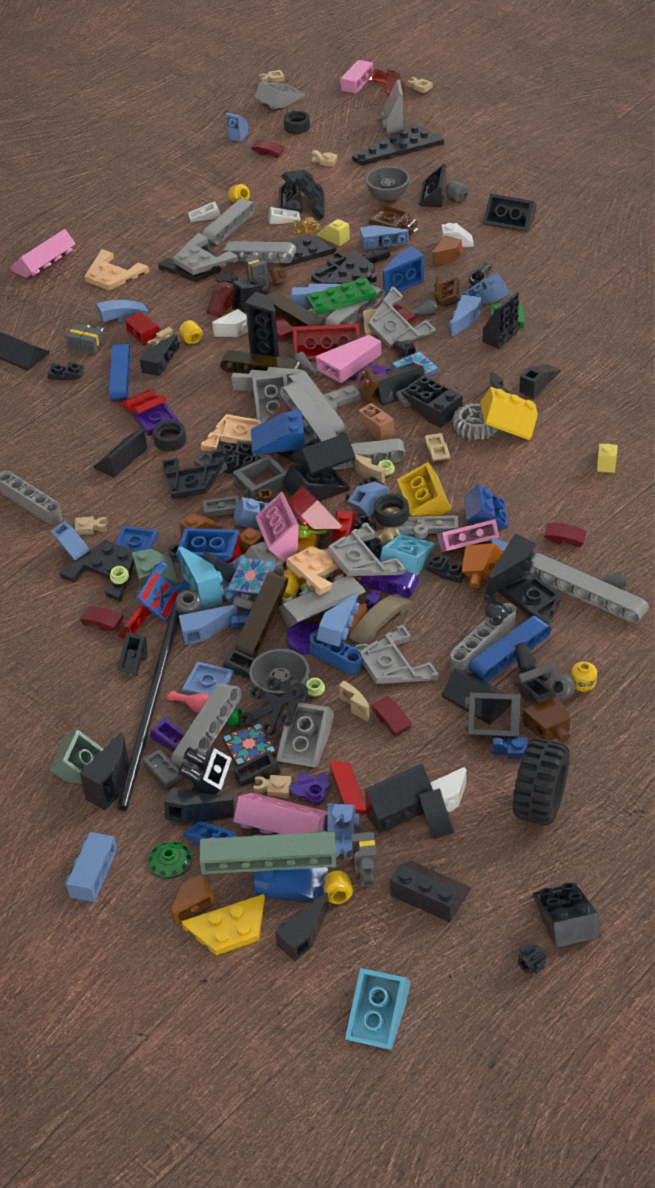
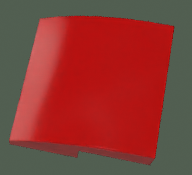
(142, 401)

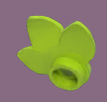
(304, 531)

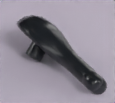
(479, 275)
(494, 608)

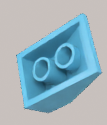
(409, 551)
(201, 578)
(377, 1008)

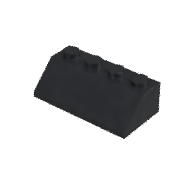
(262, 325)

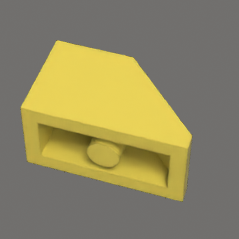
(336, 232)
(607, 458)

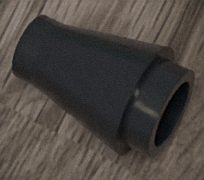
(403, 348)
(525, 658)

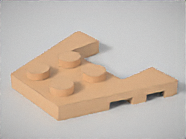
(109, 275)
(231, 430)
(313, 565)

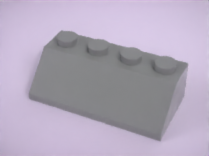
(312, 604)

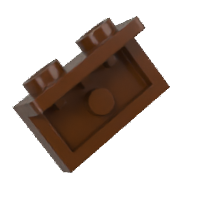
(447, 291)
(367, 384)

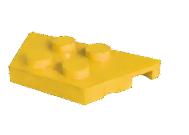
(228, 926)

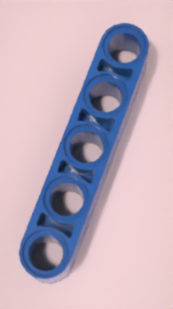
(119, 372)
(503, 652)

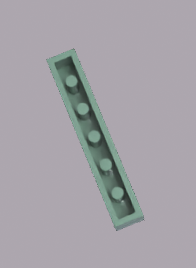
(267, 852)

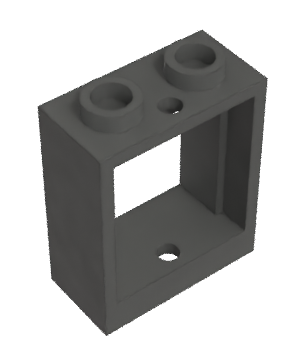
(245, 474)
(515, 714)

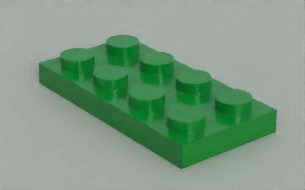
(341, 296)

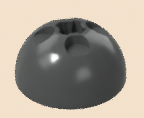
(387, 182)
(282, 664)

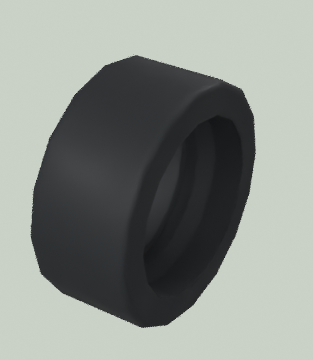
(297, 122)
(168, 427)
(391, 519)

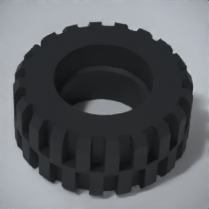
(541, 781)

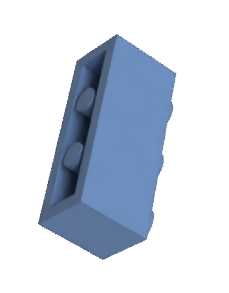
(91, 866)

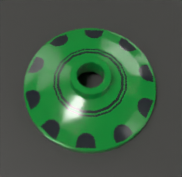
(169, 866)

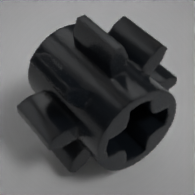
(364, 519)
(374, 546)
(532, 958)

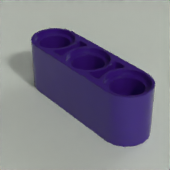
(392, 584)

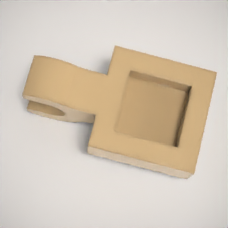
(326, 159)
(160, 336)

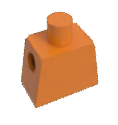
(480, 561)

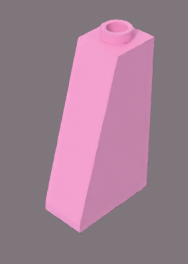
(348, 358)

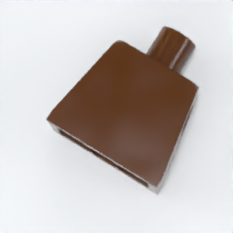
(548, 720)

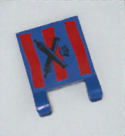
(159, 594)

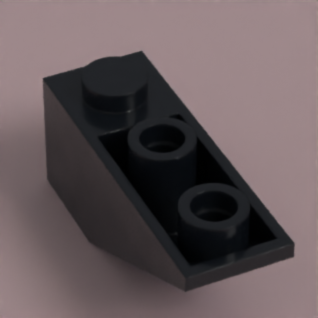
(158, 356)
(536, 379)
(196, 806)
(300, 932)

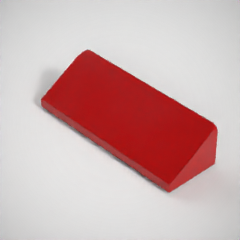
(135, 621)
(347, 785)

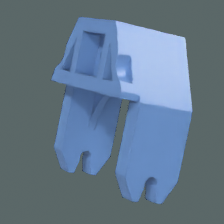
(344, 828)

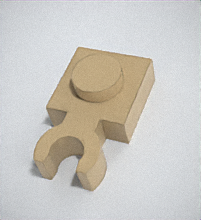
(273, 76)
(420, 85)
(87, 525)
(386, 534)
(275, 787)

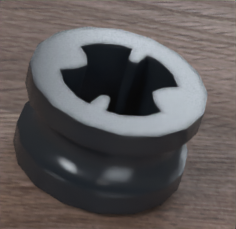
(172, 552)

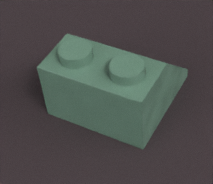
(145, 561)
(73, 755)

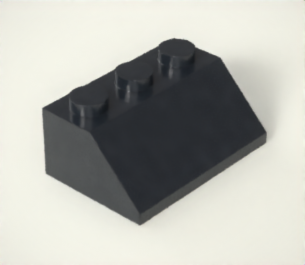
(510, 212)
(396, 798)
(428, 890)

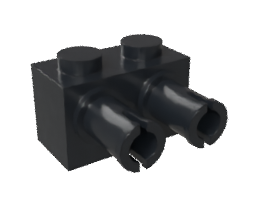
(210, 773)

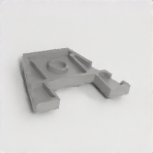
(197, 260)
(392, 326)
(358, 560)
(387, 663)

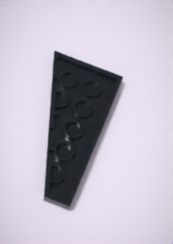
(401, 143)

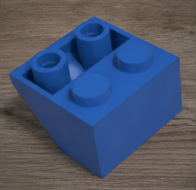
(484, 506)

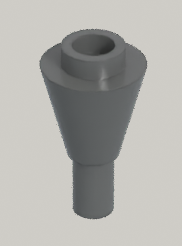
(427, 307)
(306, 364)
(616, 579)

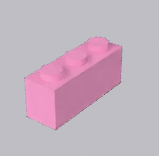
(356, 76)
(468, 535)

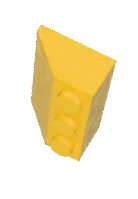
(509, 413)
(424, 492)

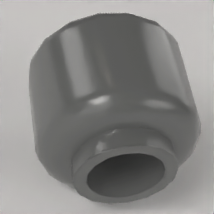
(456, 191)
(188, 602)
(562, 685)

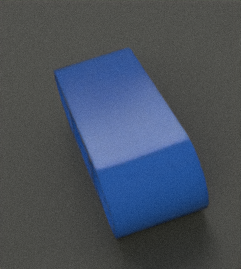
(342, 657)

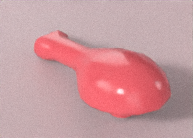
(194, 702)

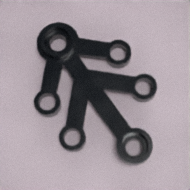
(276, 705)

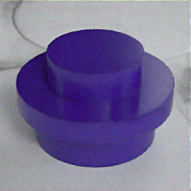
(372, 599)

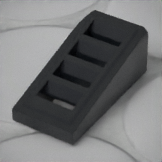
(226, 570)
(239, 658)
(536, 690)
(265, 760)

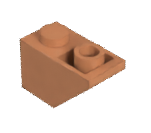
(377, 422)

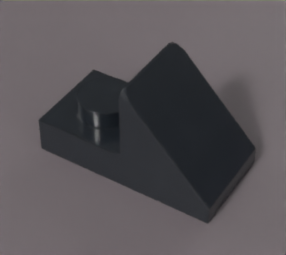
(133, 650)

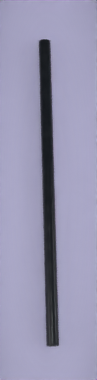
(148, 712)

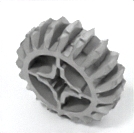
(469, 423)

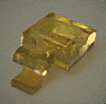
(307, 225)

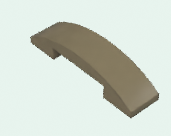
(377, 616)

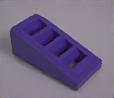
(158, 736)

